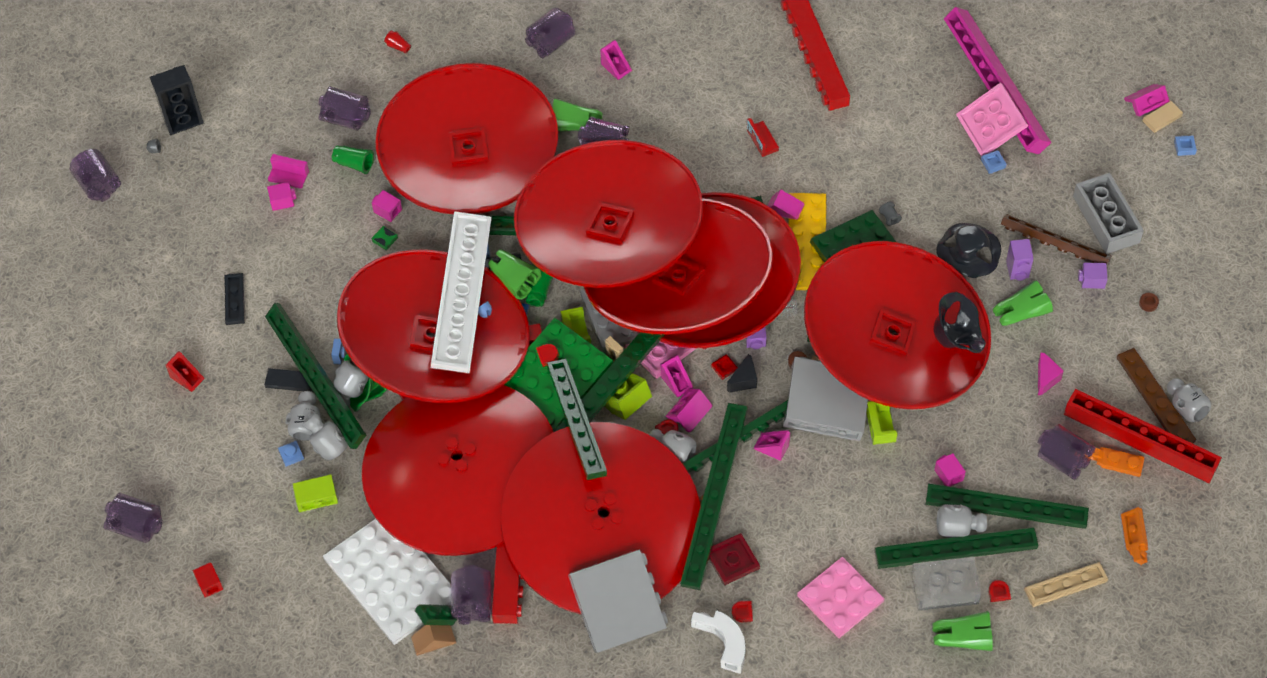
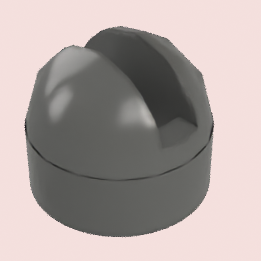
(154, 146)

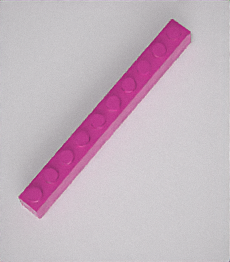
(992, 73)

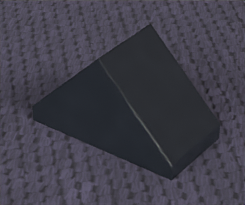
(744, 376)

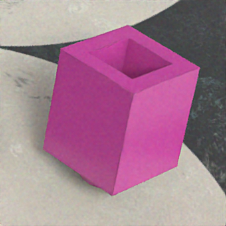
(281, 196)
(386, 205)
(949, 470)

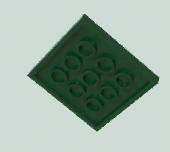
(853, 232)

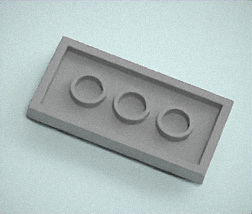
(606, 328)

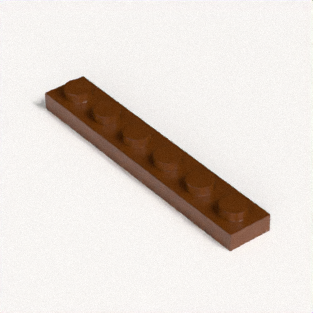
(1047, 237)
(1154, 395)

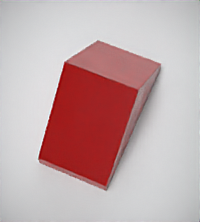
(183, 372)

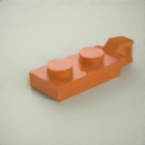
(1118, 461)
(1135, 534)

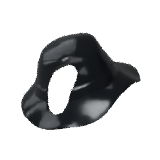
(969, 240)
(965, 329)

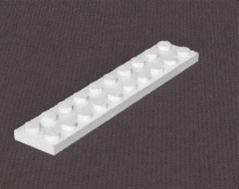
(461, 292)

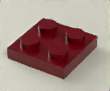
(733, 559)

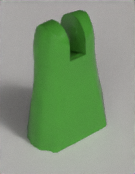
(571, 116)
(514, 273)
(1024, 304)
(965, 632)

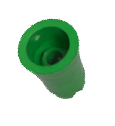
(354, 158)
(540, 290)

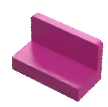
(1148, 99)
(288, 170)
(690, 409)

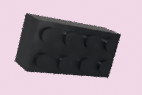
(176, 100)

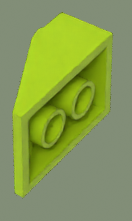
(629, 397)

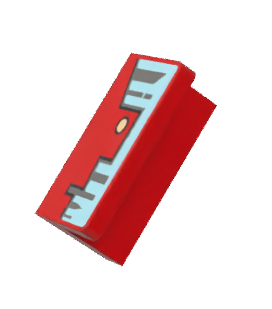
(762, 137)

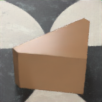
(432, 638)

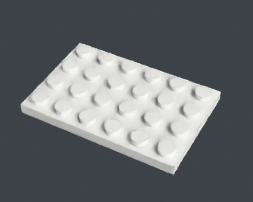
(388, 579)

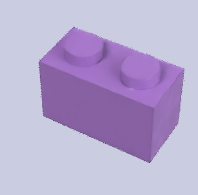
(1019, 259)

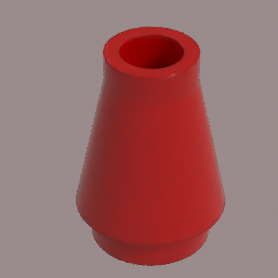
(397, 42)

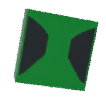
(384, 238)

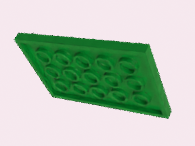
(534, 381)

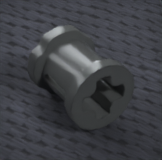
(890, 213)

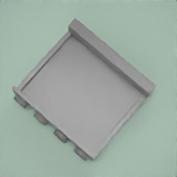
(822, 403)
(618, 601)

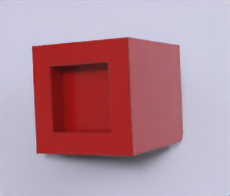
(207, 580)

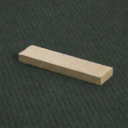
(1066, 584)

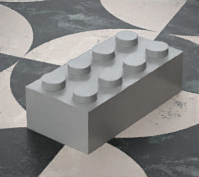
(1108, 213)

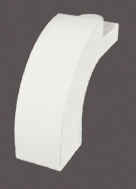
(729, 633)

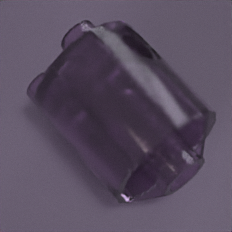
(550, 32)
(344, 108)
(602, 130)
(94, 175)
(1065, 451)
(133, 517)
(471, 594)

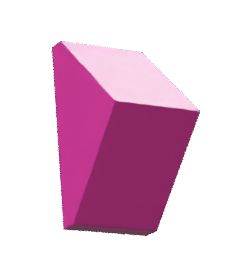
(614, 60)
(786, 205)
(1048, 373)
(675, 376)
(773, 443)

